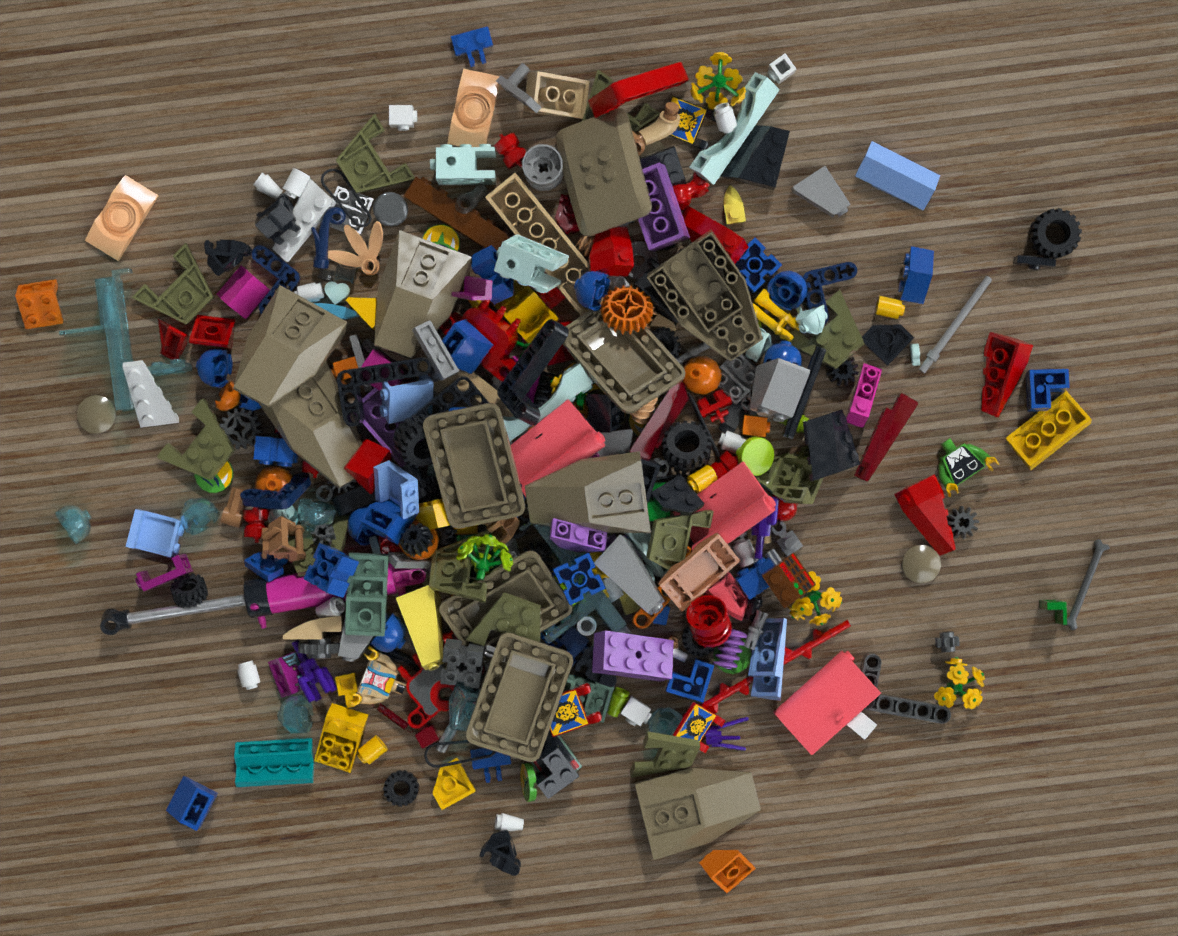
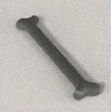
(1099, 549)

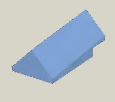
(897, 176)
(768, 660)

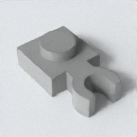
(788, 541)

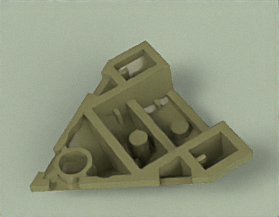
(790, 478)

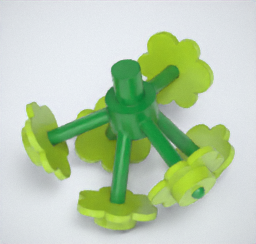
(484, 561)

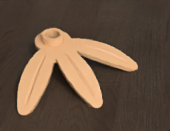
(364, 255)

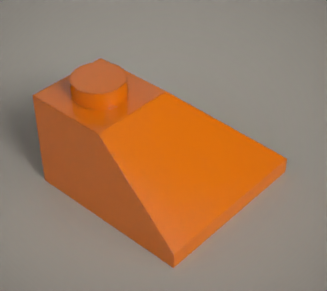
(727, 868)

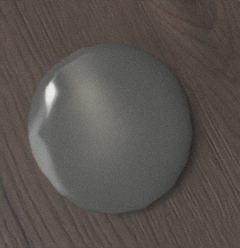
(390, 209)

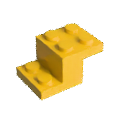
(528, 308)

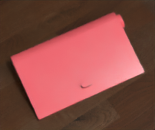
(563, 441)
(737, 505)
(827, 702)

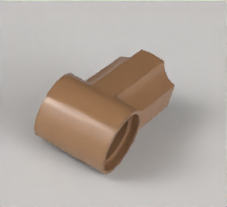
(233, 512)

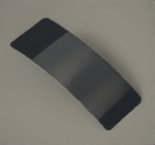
(733, 418)

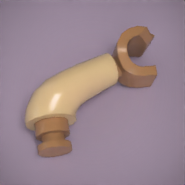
(662, 128)

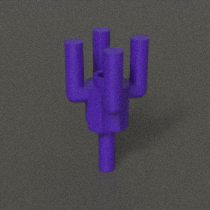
(763, 529)
(311, 675)

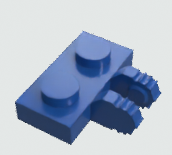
(472, 41)
(266, 568)
(496, 760)

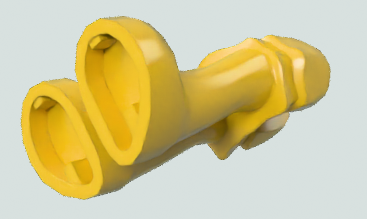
(785, 318)

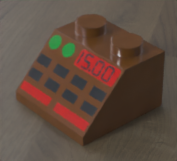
(788, 580)

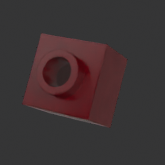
(427, 735)

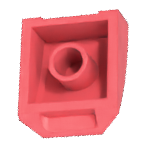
(731, 594)

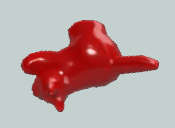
(694, 189)

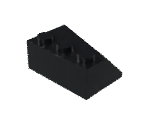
(759, 157)
(829, 445)

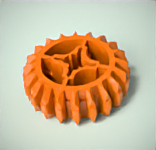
(638, 313)

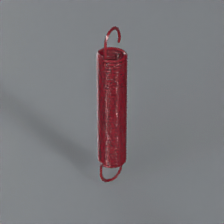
(392, 716)

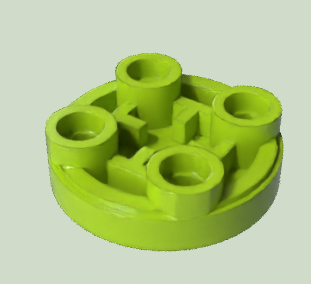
(756, 454)

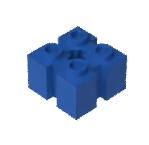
(765, 266)
(274, 449)
(331, 570)
(751, 579)
(590, 582)

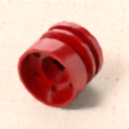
(709, 621)

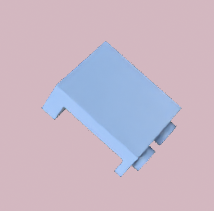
(405, 399)
(397, 485)
(155, 533)

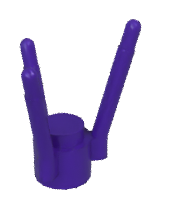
(714, 736)

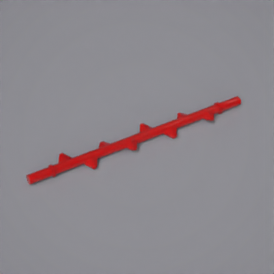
(805, 650)

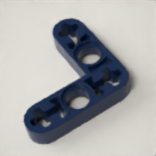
(281, 274)
(821, 281)
(277, 499)

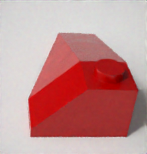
(699, 224)
(612, 252)
(1004, 366)
(925, 508)

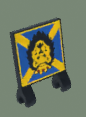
(690, 122)

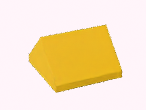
(365, 308)

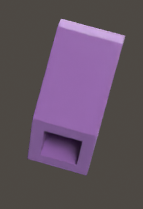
(577, 537)

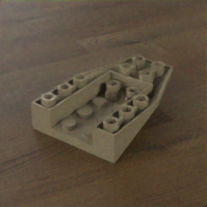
(416, 290)
(709, 296)
(286, 347)
(315, 428)
(593, 493)
(694, 807)

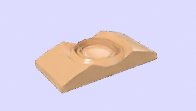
(473, 109)
(121, 217)

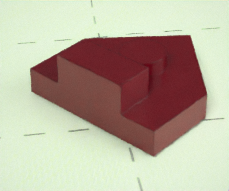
(565, 215)

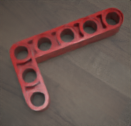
(637, 87)

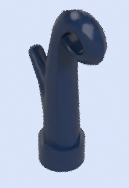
(322, 239)

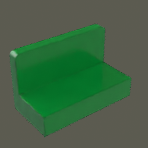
(1060, 609)

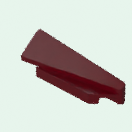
(661, 420)
(884, 435)

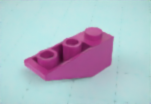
(863, 395)

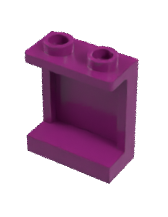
(182, 567)

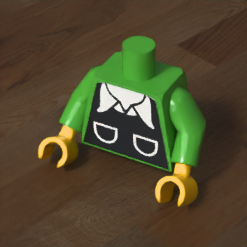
(961, 464)

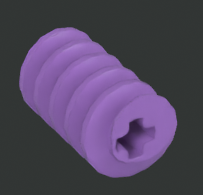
(730, 649)

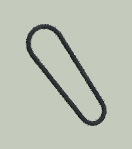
(342, 207)
(702, 423)
(456, 762)

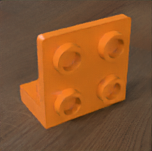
(39, 304)

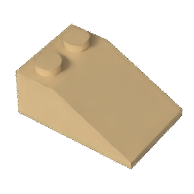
(557, 94)

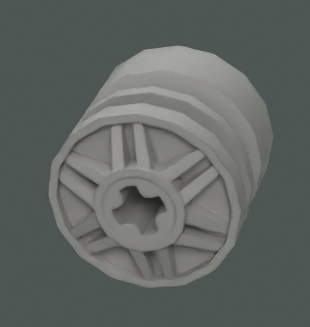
(541, 157)

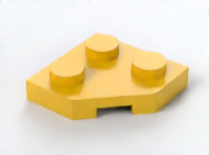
(452, 785)

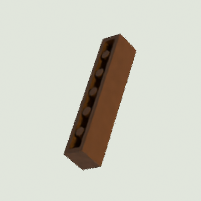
(443, 208)

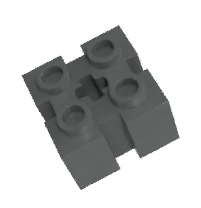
(453, 669)

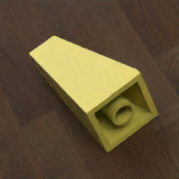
(424, 624)

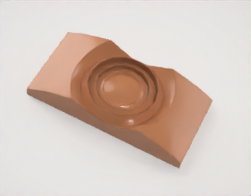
(698, 571)

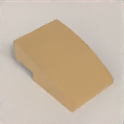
(317, 628)

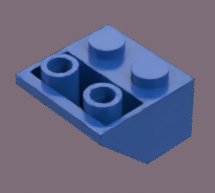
(466, 345)
(386, 520)
(191, 803)

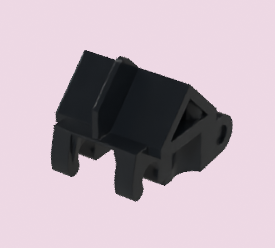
(277, 219)
(225, 255)
(587, 659)
(503, 852)

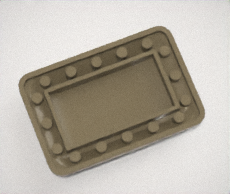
(603, 172)
(623, 366)
(474, 465)
(527, 580)
(519, 697)

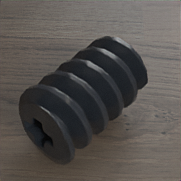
(543, 388)

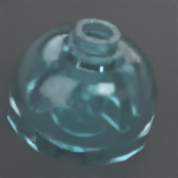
(315, 513)
(197, 515)
(75, 522)
(295, 714)
(664, 721)

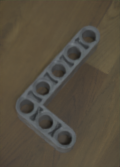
(894, 701)

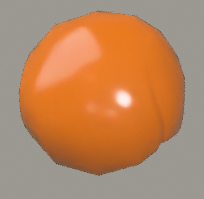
(229, 397)

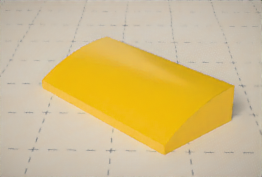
(1048, 430)

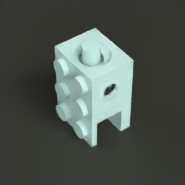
(459, 165)
(527, 261)

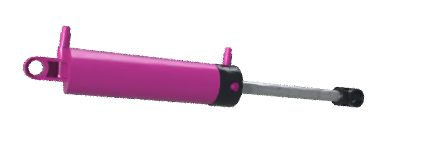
(261, 599)

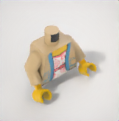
(377, 680)

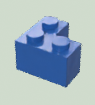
(484, 264)
(916, 274)
(1040, 384)
(695, 684)

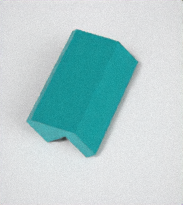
(274, 762)

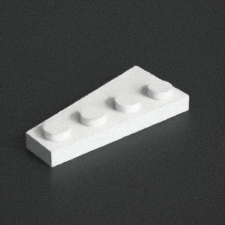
(309, 213)
(147, 398)

